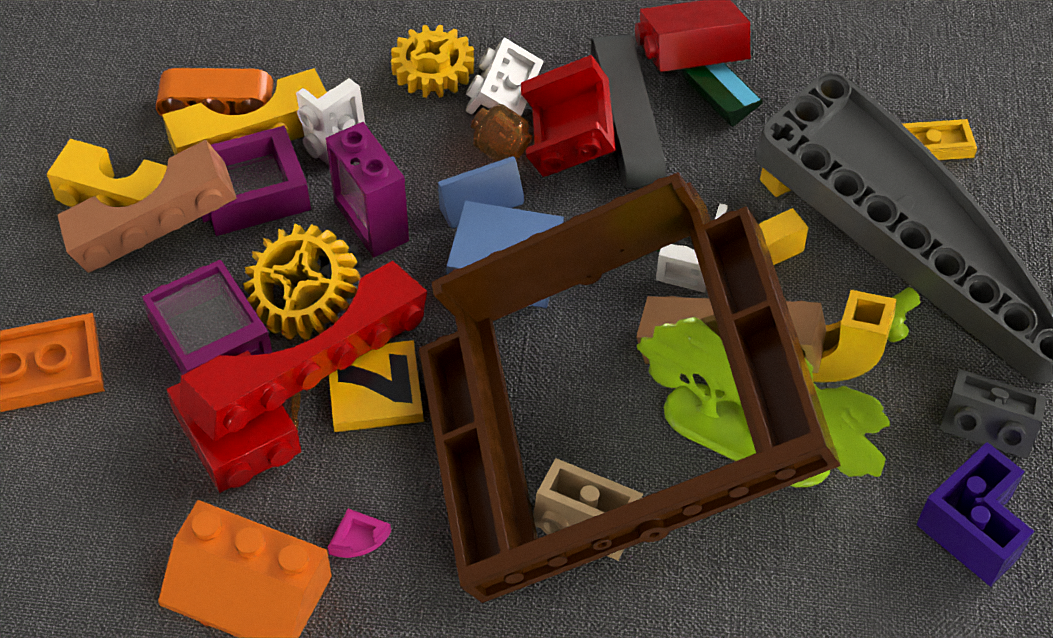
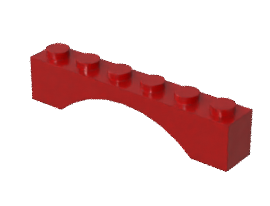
(238, 388)

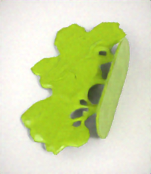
(717, 417)

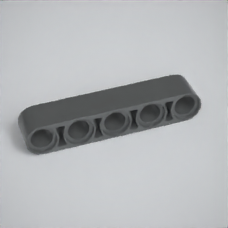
(635, 131)

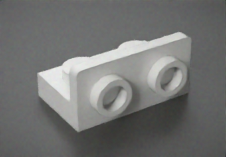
(502, 77)
(328, 115)

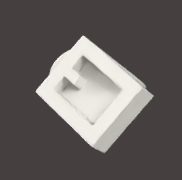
(680, 264)

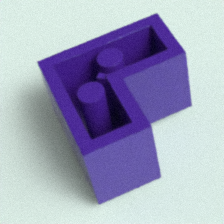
(970, 515)

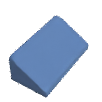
(490, 184)

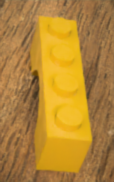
(198, 123)

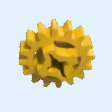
(429, 60)

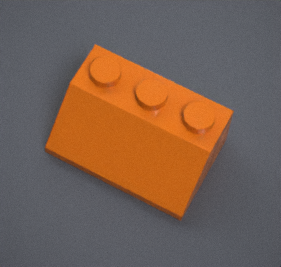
(243, 575)

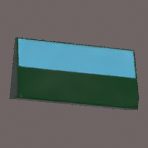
(723, 91)

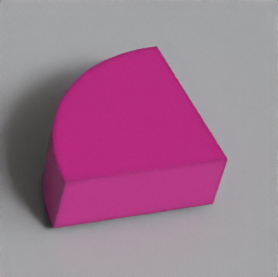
(358, 535)

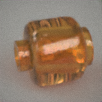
(500, 132)

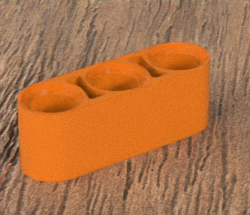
(219, 89)

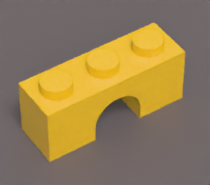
(87, 172)

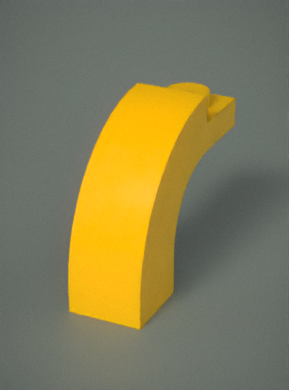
(858, 339)

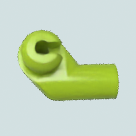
(906, 301)

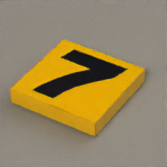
(377, 389)

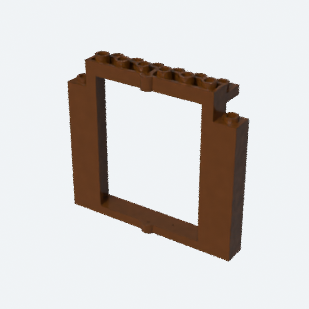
(474, 420)

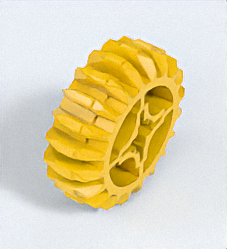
(303, 253)

